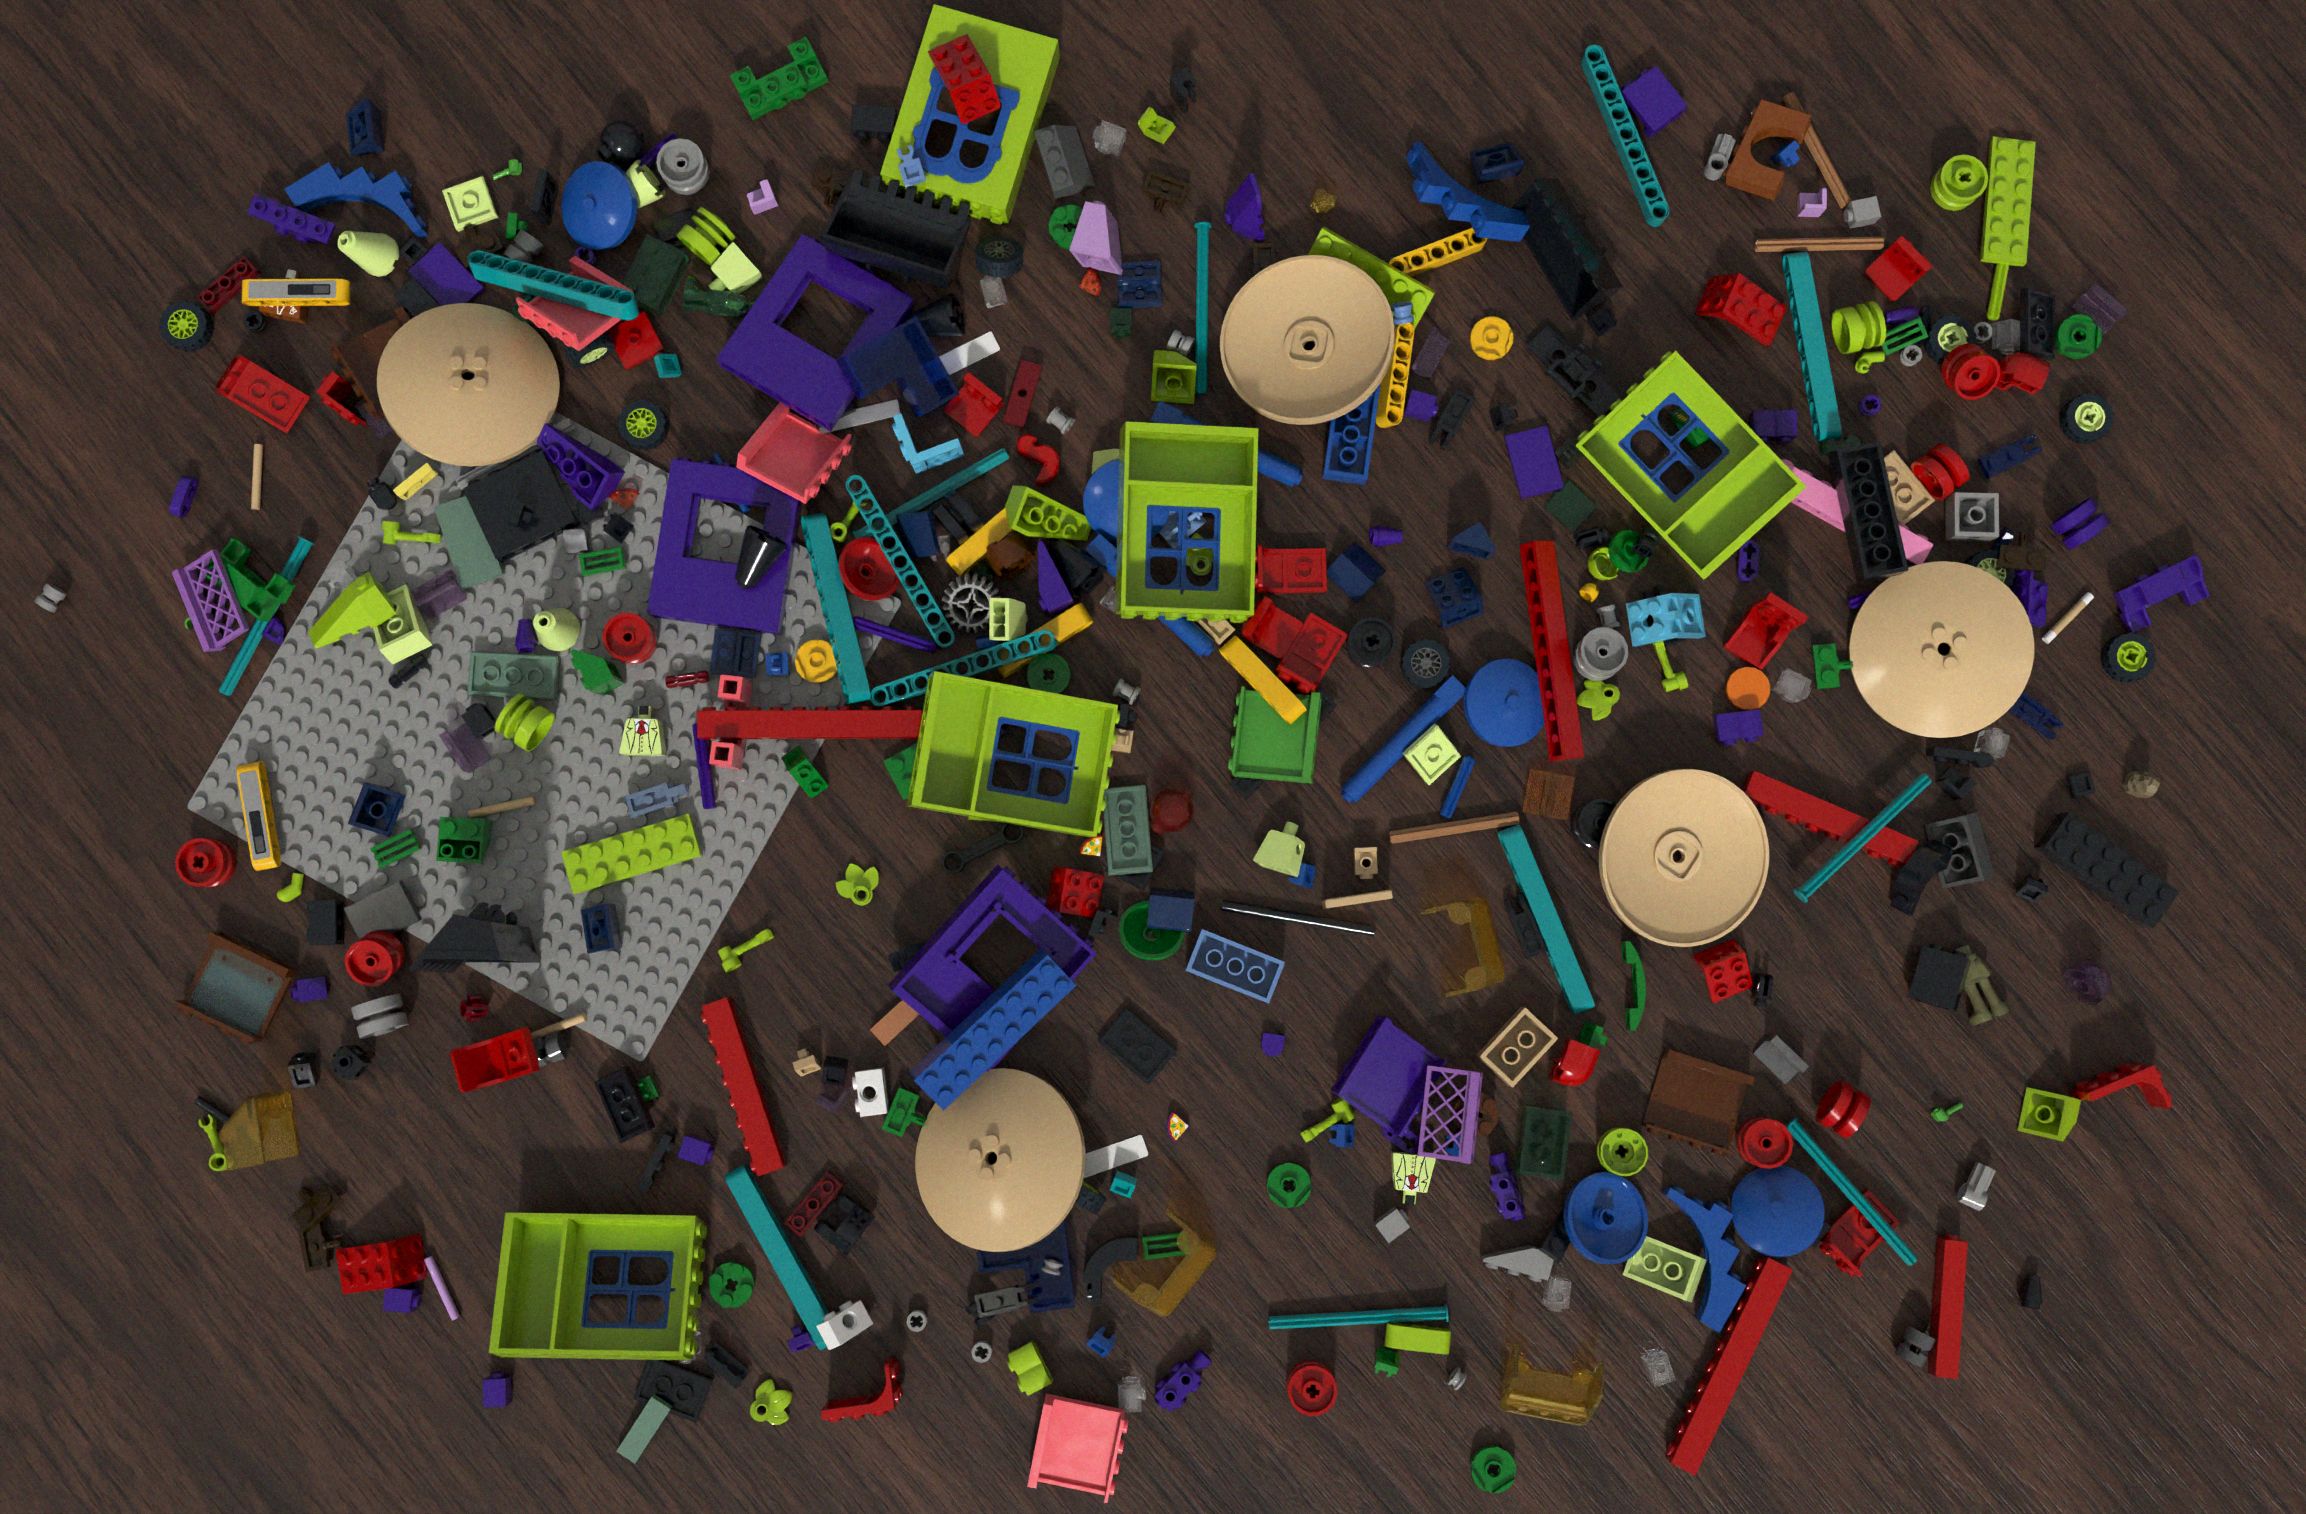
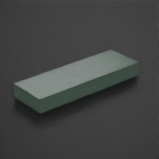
(644, 1428)

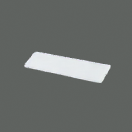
(969, 353)
(866, 415)
(1115, 1155)

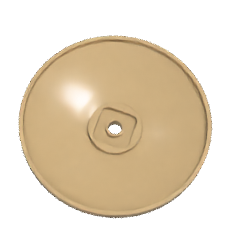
(1300, 303)
(474, 418)
(1899, 660)
(1719, 865)
(1035, 1168)

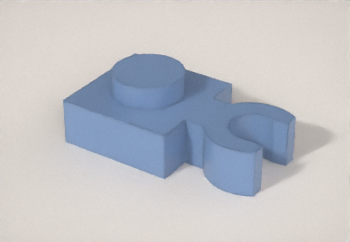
(911, 168)

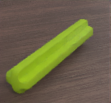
(1997, 291)

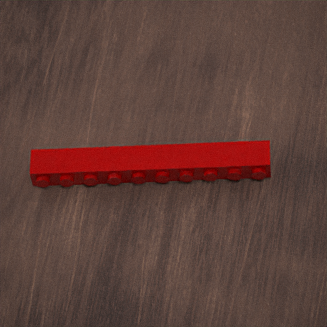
(1551, 651)
(809, 723)
(1728, 1364)

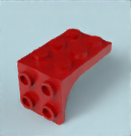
(965, 78)
(1742, 304)
(1290, 570)
(1310, 654)
(494, 1060)
(2143, 1075)
(1853, 1236)
(381, 1264)
(876, 1404)

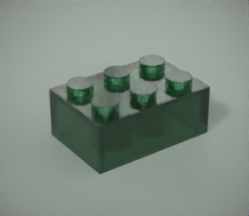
(656, 274)
(1543, 1142)

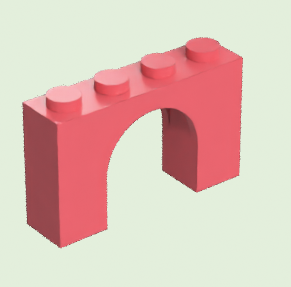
(734, 692)

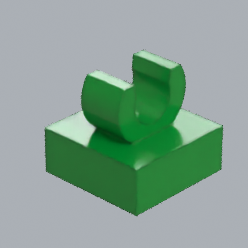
(514, 226)
(1592, 1035)
(648, 1088)
(1386, 1361)

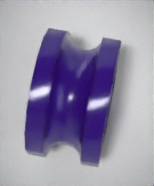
(592, 256)
(1876, 403)

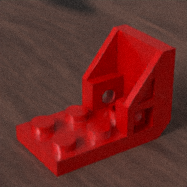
(261, 393)
(1763, 630)

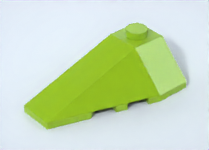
(1043, 517)
(358, 606)

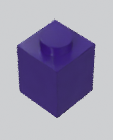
(1421, 405)
(696, 1149)
(402, 1299)
(497, 1389)

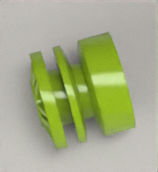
(705, 236)
(1858, 327)
(524, 722)
(1632, 1160)

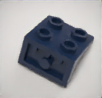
(1455, 597)

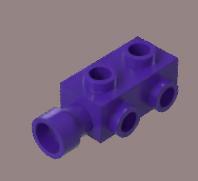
(1506, 1193)
(1175, 1385)

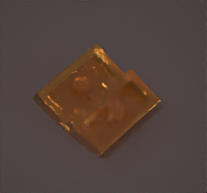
(1549, 794)

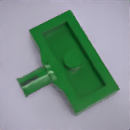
(1827, 666)
(903, 1112)

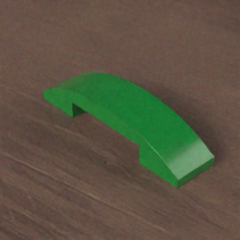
(1634, 1014)

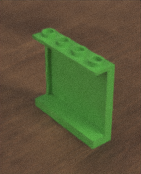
(1270, 746)

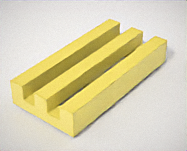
(416, 481)

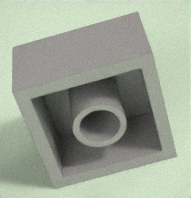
(1972, 516)

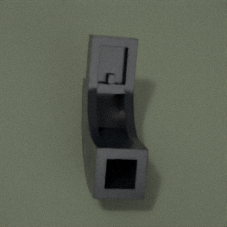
(1916, 874)
(1111, 1251)

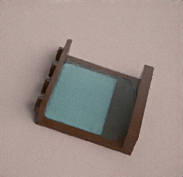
(237, 988)

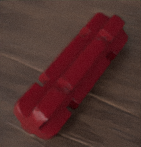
(687, 679)

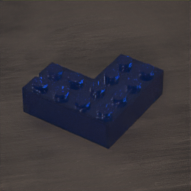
(908, 359)
(1052, 1290)

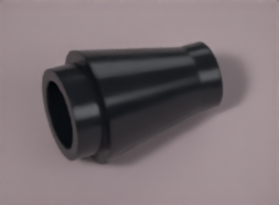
(2031, 1293)

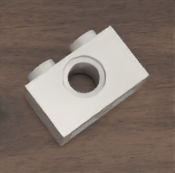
(877, 1080)
(855, 1320)

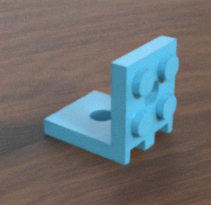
(929, 458)
(1673, 616)

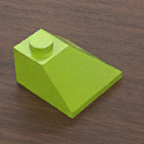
(1173, 378)
(2048, 1114)

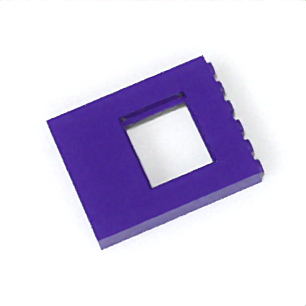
(787, 365)
(705, 588)
(948, 990)

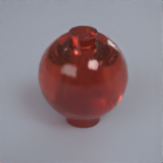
(1171, 811)

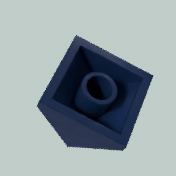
(364, 129)
(1496, 163)
(1473, 542)
(1355, 571)
(376, 809)
(1170, 909)
(601, 928)

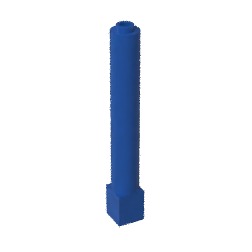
(1267, 463)
(1187, 631)
(1406, 735)

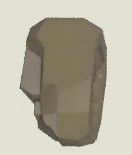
(2141, 784)

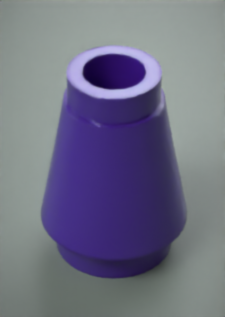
(1901, 315)
(1384, 536)
(525, 636)

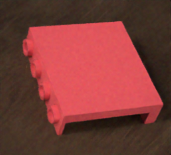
(570, 323)
(792, 454)
(1078, 1445)

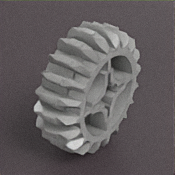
(962, 601)

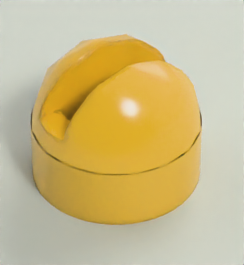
(1589, 592)

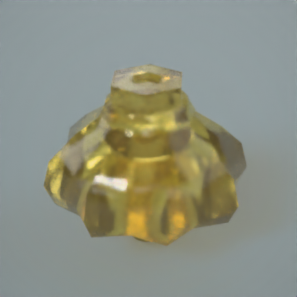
(1323, 201)

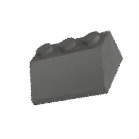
(1063, 160)
(1970, 855)

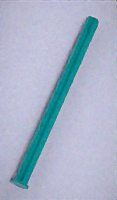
(1202, 306)
(938, 491)
(254, 636)
(1862, 837)
(1851, 1192)
(1359, 1317)

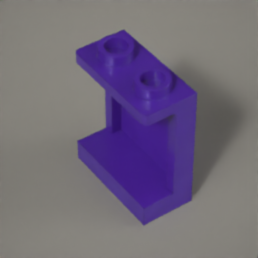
(1653, 100)

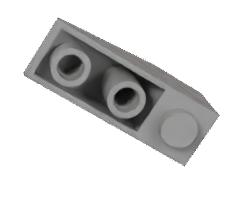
(1519, 1260)

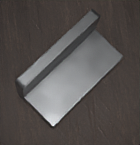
(1779, 1058)

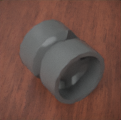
(524, 248)
(550, 1048)
(1919, 1339)

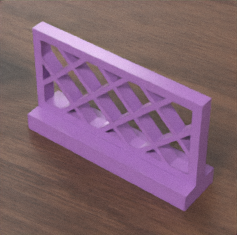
(200, 607)
(1469, 1120)

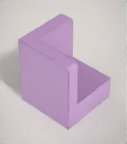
(763, 198)
(1812, 203)

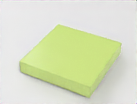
(470, 203)
(1431, 754)

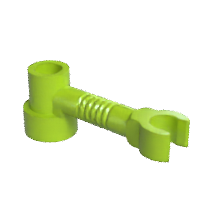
(843, 526)
(392, 534)
(1673, 680)
(730, 956)
(1342, 1112)
(217, 1161)

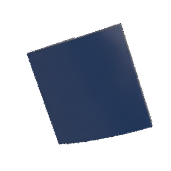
(1140, 285)
(918, 533)
(734, 653)

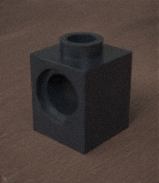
(479, 720)

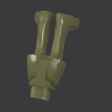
(1979, 973)

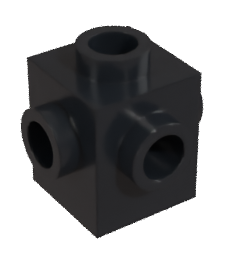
(350, 1062)

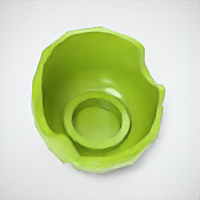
(1601, 565)

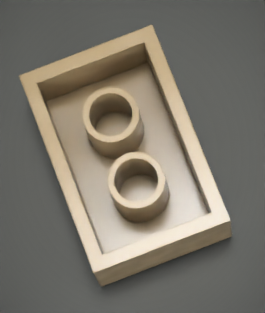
(1517, 1046)

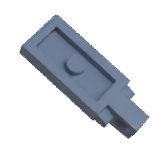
(655, 798)

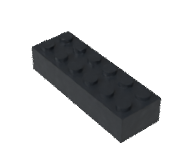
(1868, 512)
(2106, 870)

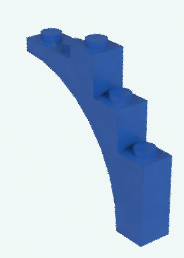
(331, 185)
(1459, 203)
(1720, 1288)

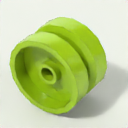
(1959, 182)

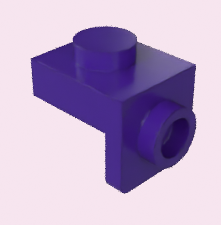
(309, 989)

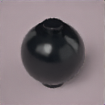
(620, 143)

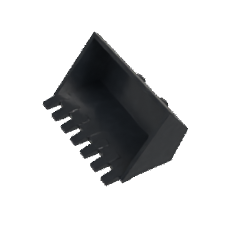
(898, 231)
(1566, 248)
(479, 937)

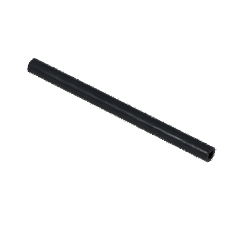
(1298, 918)

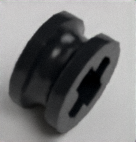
(256, 327)

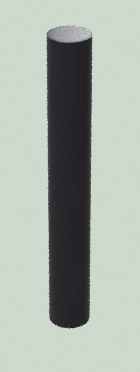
(211, 1109)

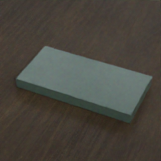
(467, 543)
(512, 674)
(1127, 830)

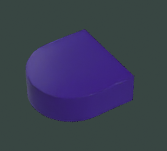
(1272, 1043)

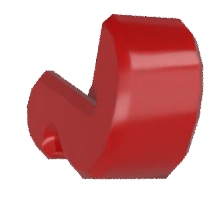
(1041, 454)

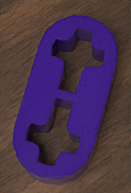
(183, 496)
(1742, 561)
(1400, 1143)

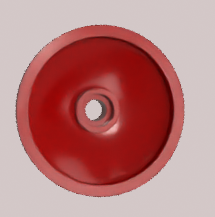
(867, 556)

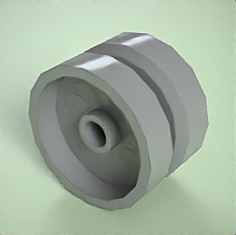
(683, 166)
(1604, 642)
(380, 1016)

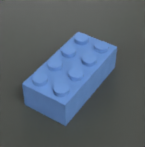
(1235, 966)

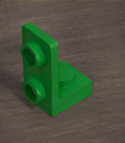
(804, 772)

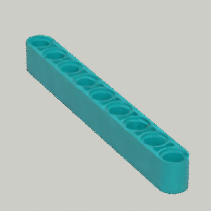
(1627, 126)
(553, 285)
(1811, 346)
(895, 552)
(835, 608)
(974, 667)
(1546, 917)
(778, 1250)

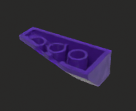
(1244, 210)
(584, 469)

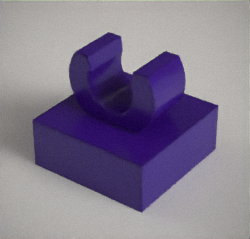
(801, 1339)

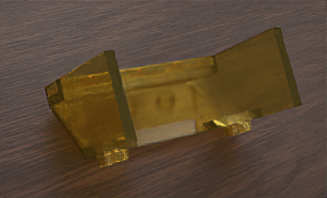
(1490, 968)
(260, 1131)
(1199, 1255)
(1551, 1395)

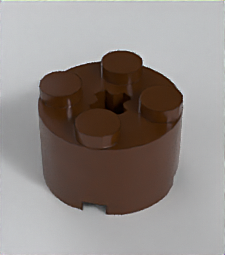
(1010, 556)
(1487, 1115)

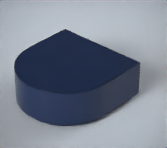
(2004, 538)

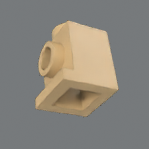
(1359, 855)

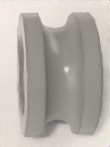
(1987, 334)
(1906, 361)
(1051, 1266)
(916, 1313)
(979, 1358)
(1456, 1378)

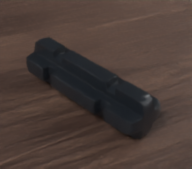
(1925, 313)
(408, 671)

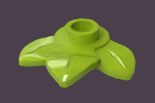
(1197, 555)
(1595, 698)
(857, 881)
(773, 1401)

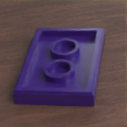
(445, 277)
(1533, 462)

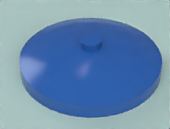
(599, 206)
(1101, 503)
(1504, 703)
(1777, 1211)
(1605, 1218)

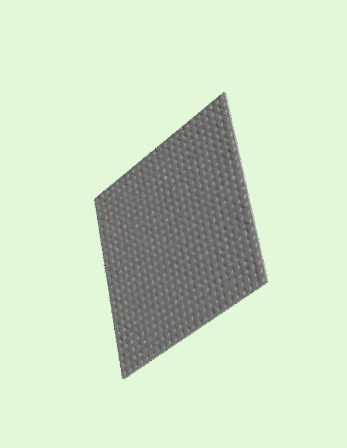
(334, 721)

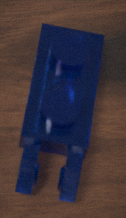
(2007, 457)
(2035, 715)

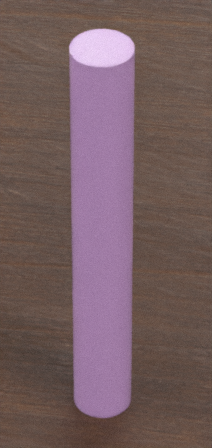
(442, 1288)

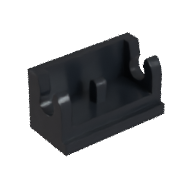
(1180, 88)

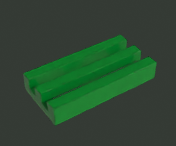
(1908, 342)
(620, 557)
(379, 856)
(1160, 1245)

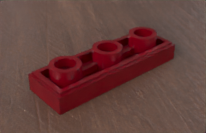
(218, 294)
(1025, 381)
(822, 1193)

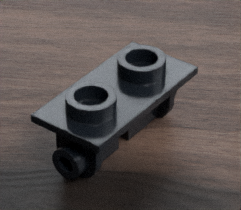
(726, 1365)

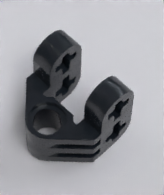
(851, 1228)

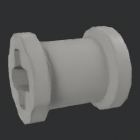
(1060, 420)
(1608, 616)
(1126, 691)

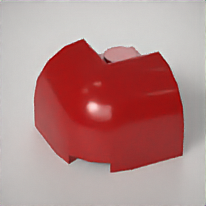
(2022, 372)
(1575, 1064)

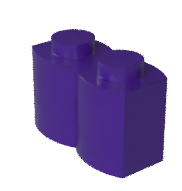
(1774, 425)
(1737, 726)

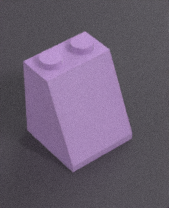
(1097, 239)

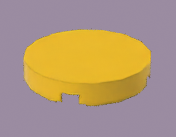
(1491, 338)
(815, 661)

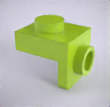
(1155, 126)

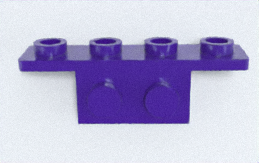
(291, 221)
(2031, 595)

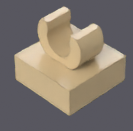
(1123, 741)
(806, 1063)

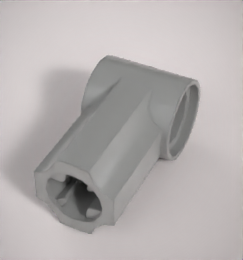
(1719, 156)
(1974, 1190)

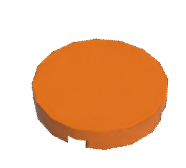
(1747, 688)

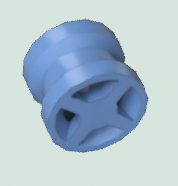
(1402, 312)

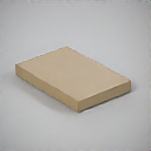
(1907, 491)
(1357, 899)

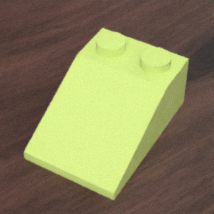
(403, 632)
(1666, 1269)

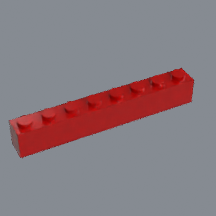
(1826, 818)
(743, 1086)

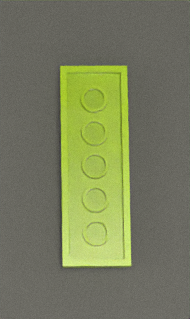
(2008, 201)
(1393, 282)
(631, 853)

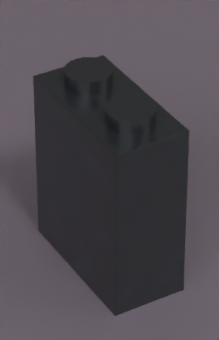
(1939, 977)

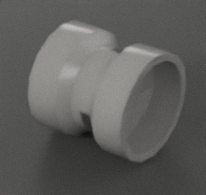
(1185, 345)
(50, 597)

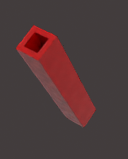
(1947, 1306)

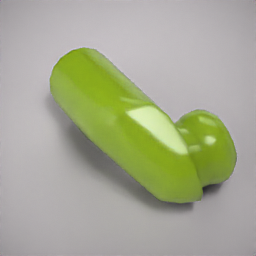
(1867, 359)
(293, 890)

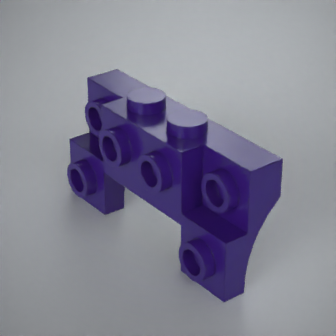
(2166, 581)

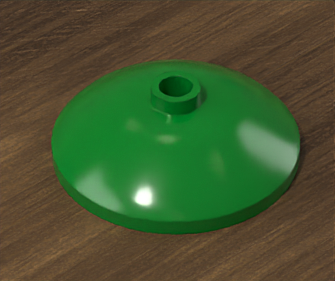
(1135, 934)

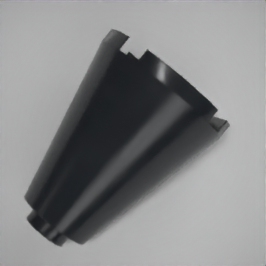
(941, 317)
(757, 556)
(1076, 568)

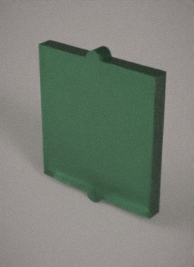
(1570, 506)

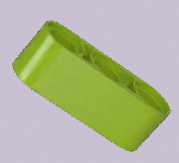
(1417, 1338)

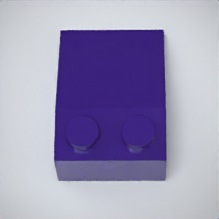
(1052, 589)

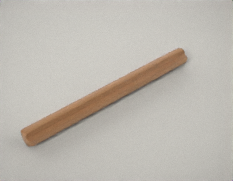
(1820, 156)
(1819, 244)
(1454, 827)

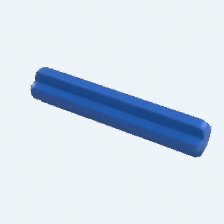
(1457, 786)

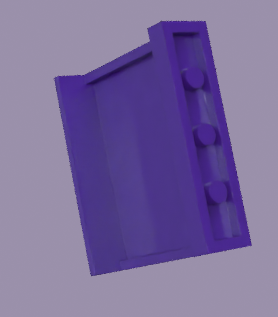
(1387, 1076)

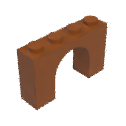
(1767, 121)

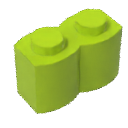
(1029, 1367)

